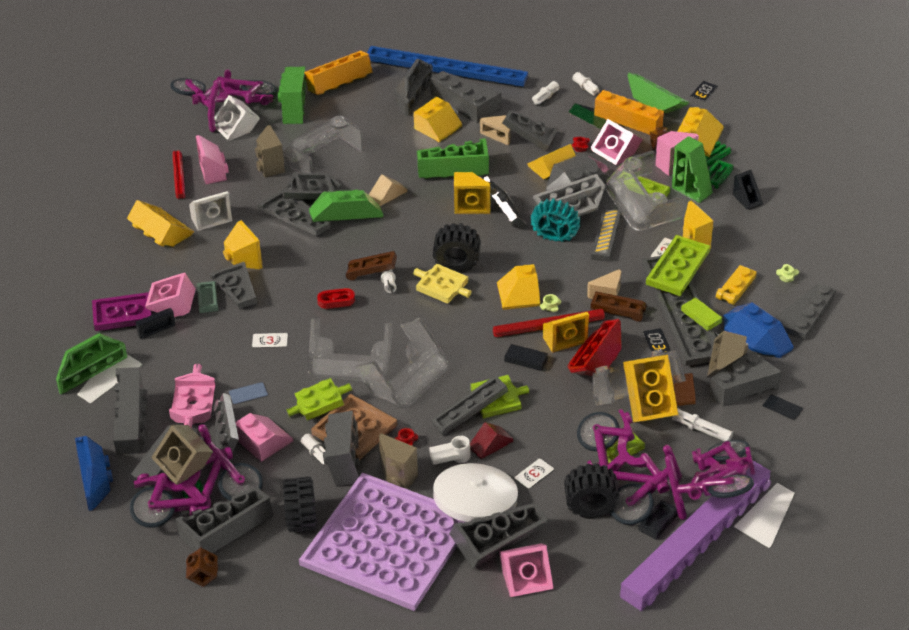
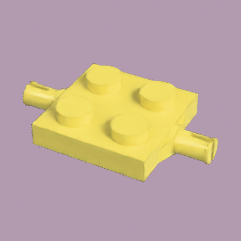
(442, 283)

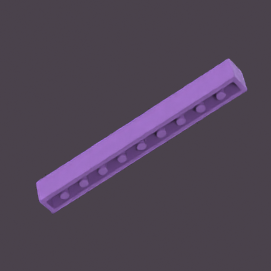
(688, 542)

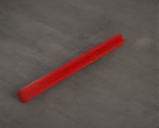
(537, 324)

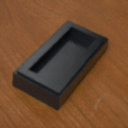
(155, 323)
(526, 357)
(658, 520)

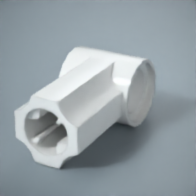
(456, 450)

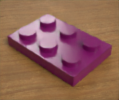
(119, 311)

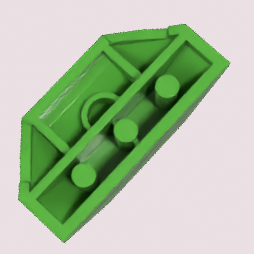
(654, 95)
(344, 206)
(88, 360)

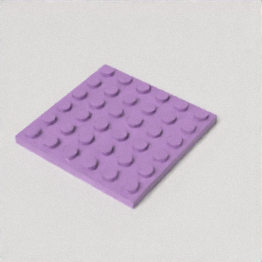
(383, 542)

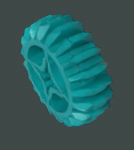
(557, 215)

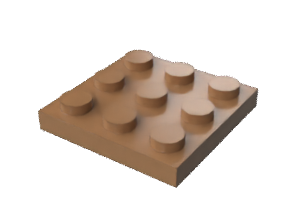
(369, 420)

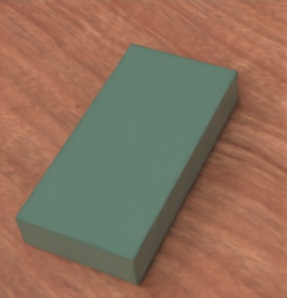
(207, 297)

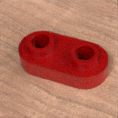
(336, 298)

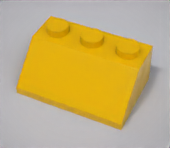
(704, 125)
(158, 224)
(650, 388)

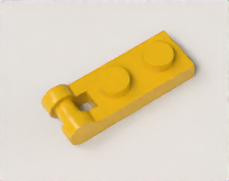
(736, 285)

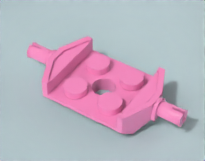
(193, 388)

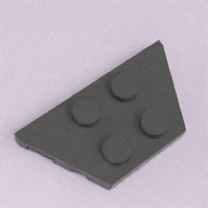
(310, 185)

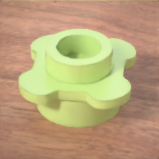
(787, 273)
(550, 303)

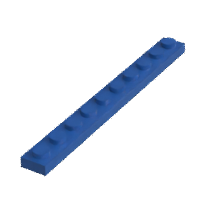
(451, 66)

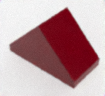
(489, 440)

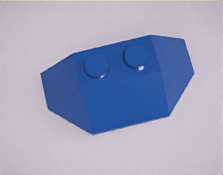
(762, 330)
(93, 471)

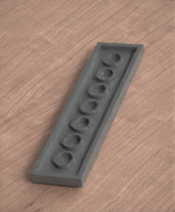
(691, 339)

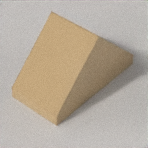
(495, 129)
(386, 190)
(606, 284)

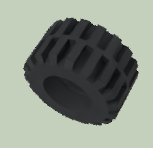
(467, 245)
(591, 490)
(299, 504)

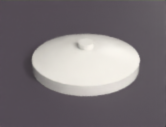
(474, 491)

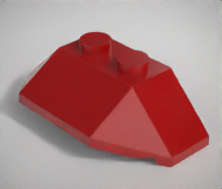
(598, 349)

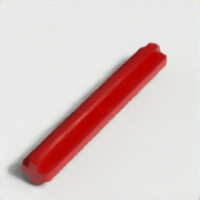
(178, 174)

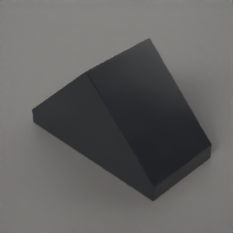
(746, 190)

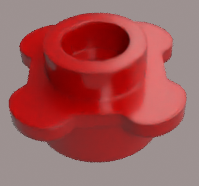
(580, 144)
(407, 436)

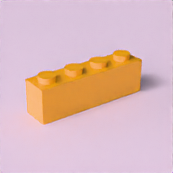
(338, 72)
(628, 112)

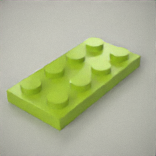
(678, 265)

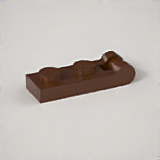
(371, 265)
(619, 305)

